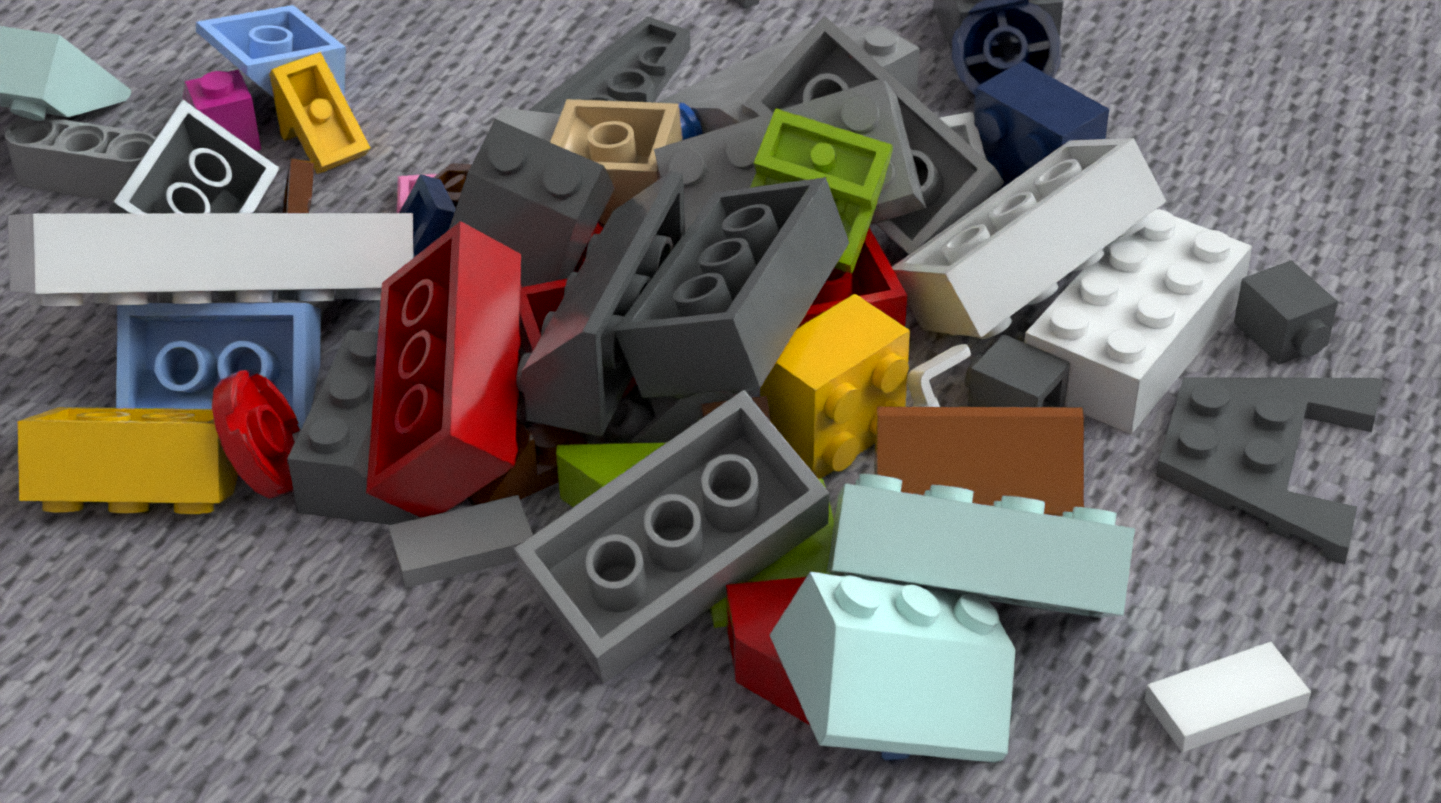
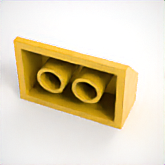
(123, 459)

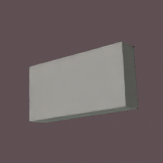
(459, 540)

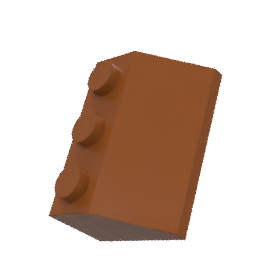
(987, 451)

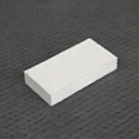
(1227, 696)

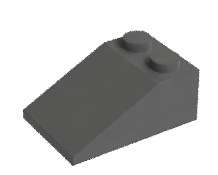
(534, 200)

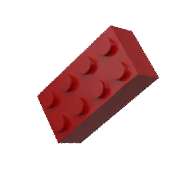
(446, 374)

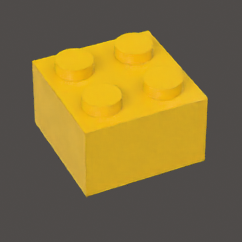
(834, 379)

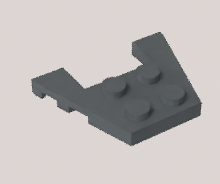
(1239, 444)

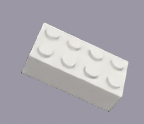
(1029, 237)
(1141, 316)

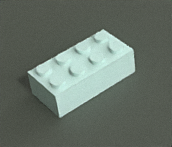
(993, 551)

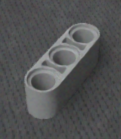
(74, 156)

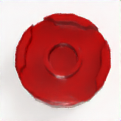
(256, 431)

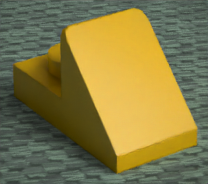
(316, 112)

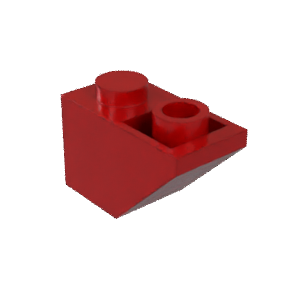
(750, 618)

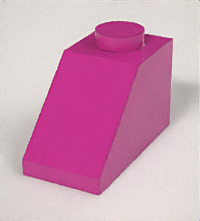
(227, 102)

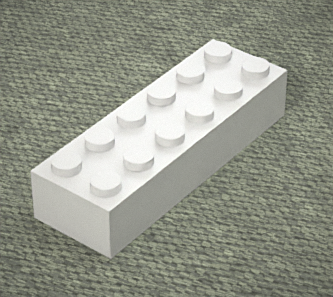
(203, 253)

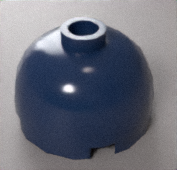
(1001, 36)

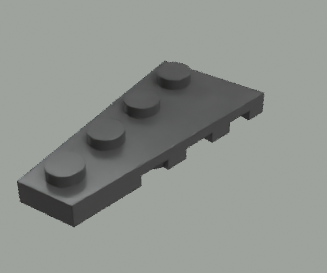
(627, 70)

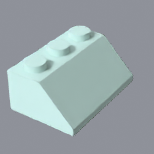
(898, 668)

